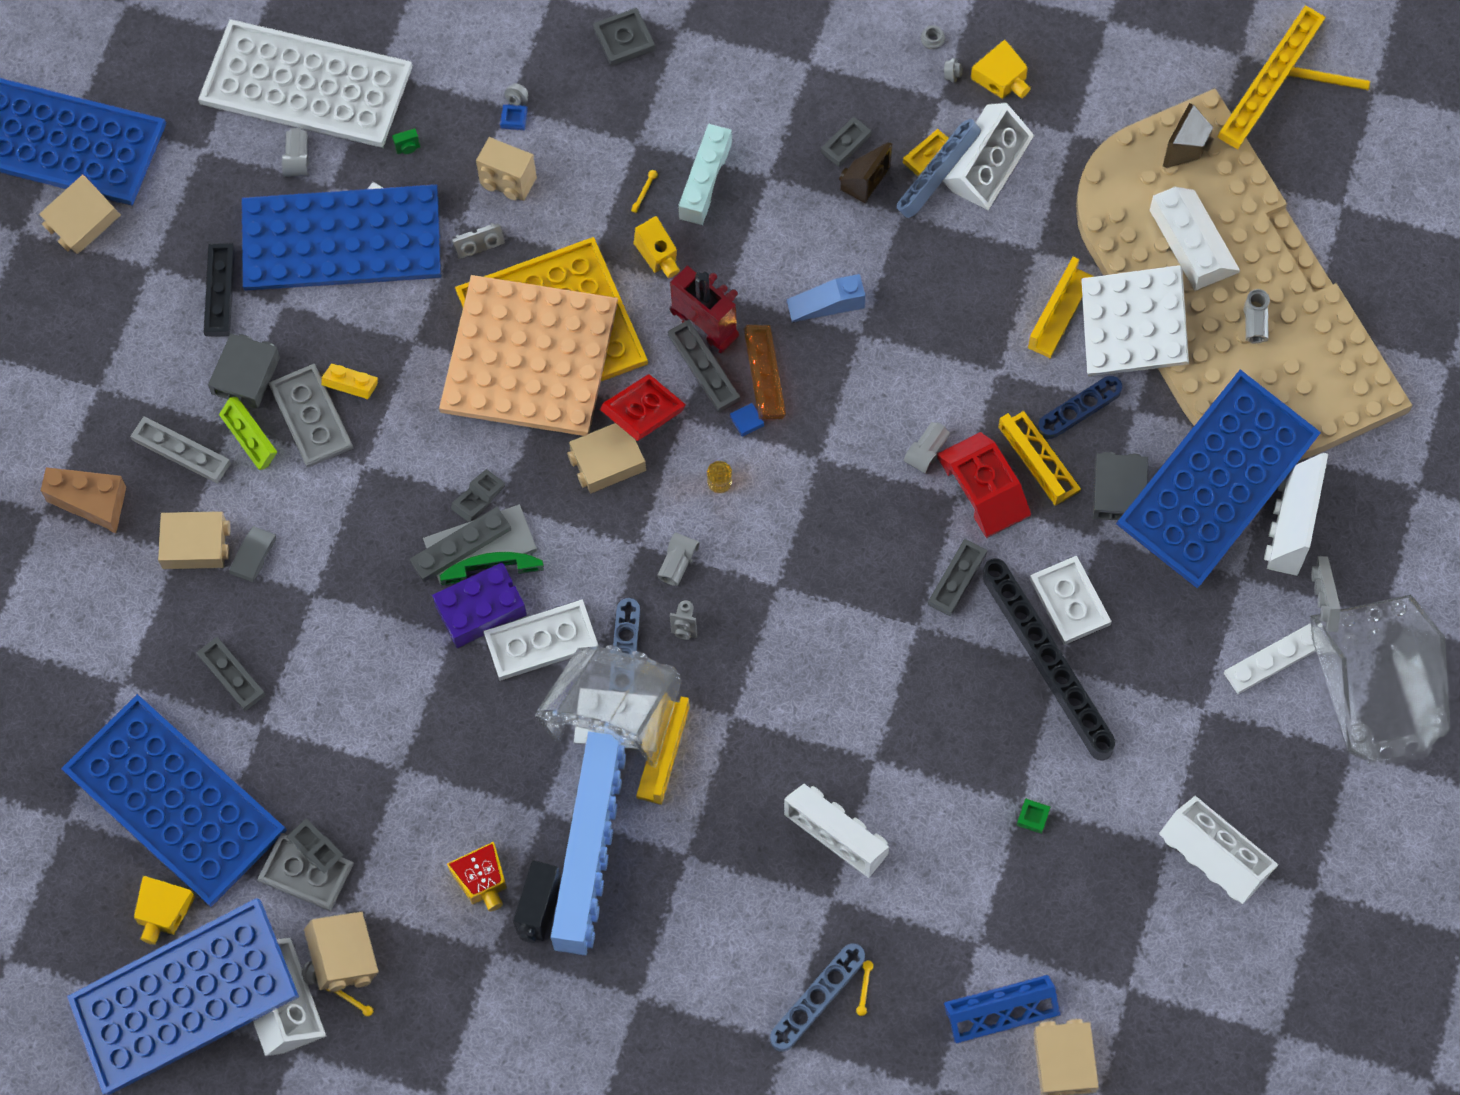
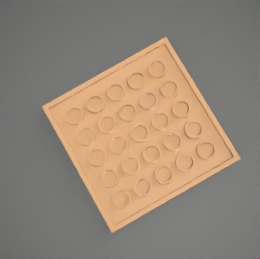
(529, 355)

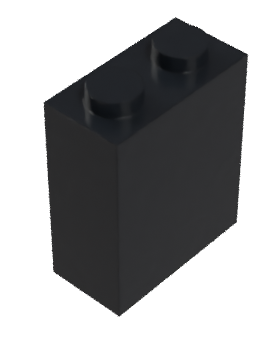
(537, 901)

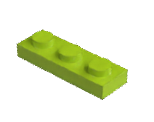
(248, 433)

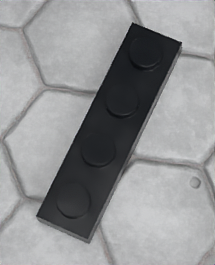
(219, 289)

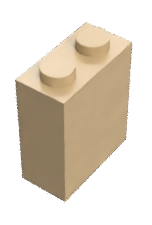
(79, 215)
(606, 457)
(193, 540)
(341, 951)
(1065, 1058)

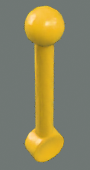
(652, 175)
(867, 967)
(367, 1010)

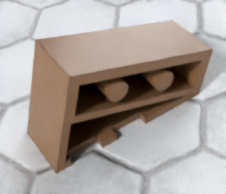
(86, 494)

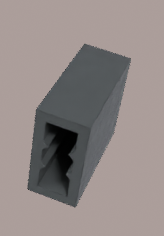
(244, 369)
(1117, 483)

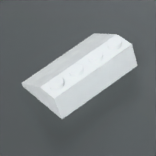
(1295, 516)

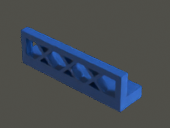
(996, 1002)

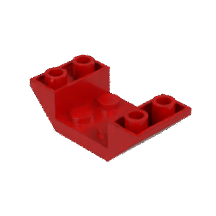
(986, 482)

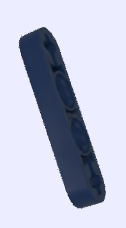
(1077, 404)

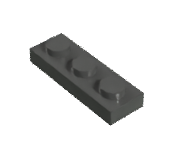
(957, 577)
(231, 674)

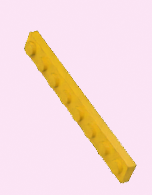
(1271, 77)

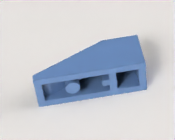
(830, 298)

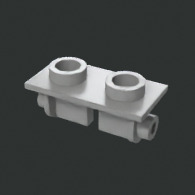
(483, 239)
(682, 622)

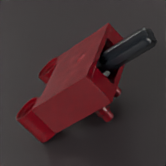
(705, 306)

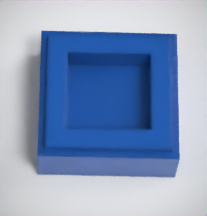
(513, 117)
(746, 419)

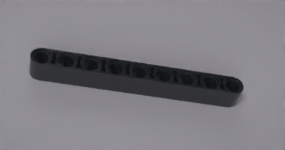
(1051, 670)

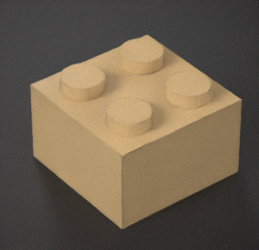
(506, 169)

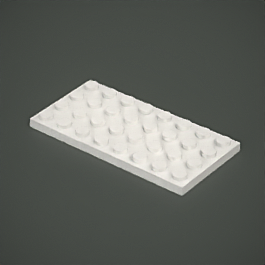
(305, 83)

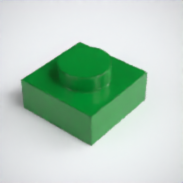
(406, 141)
(1033, 816)

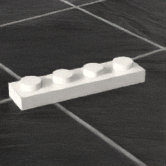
(1271, 660)

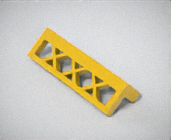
(1058, 310)
(1034, 460)
(655, 780)

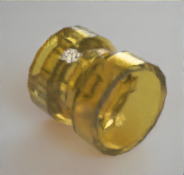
(719, 482)

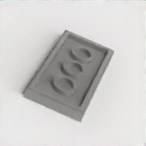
(310, 415)
(516, 540)

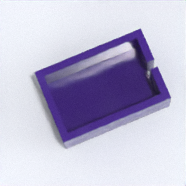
(479, 604)

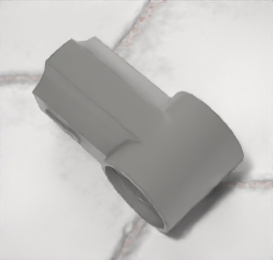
(296, 157)
(1256, 317)
(925, 451)
(678, 557)

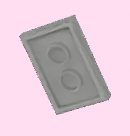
(295, 875)

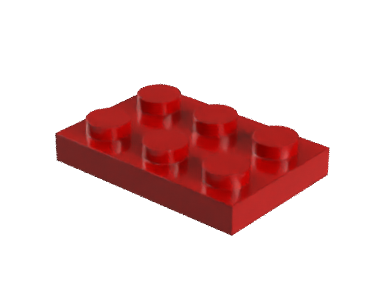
(642, 407)

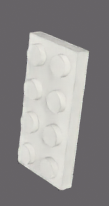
(540, 639)

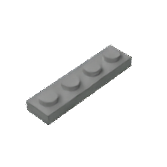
(180, 450)
(1326, 593)

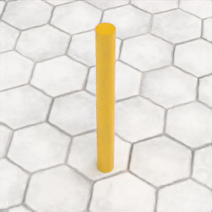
(1329, 78)

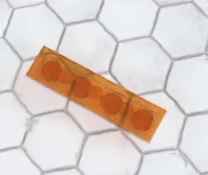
(764, 372)

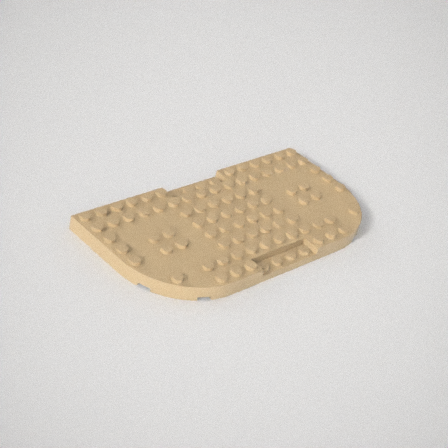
(1316, 345)

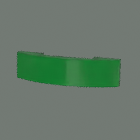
(524, 562)

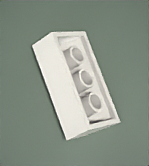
(991, 156)
(1192, 237)
(835, 829)
(1218, 849)
(296, 1021)

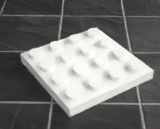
(1135, 321)

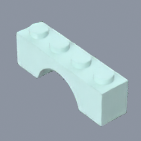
(701, 180)

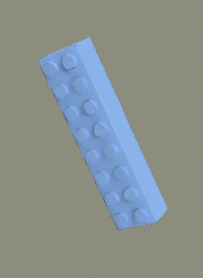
(587, 844)

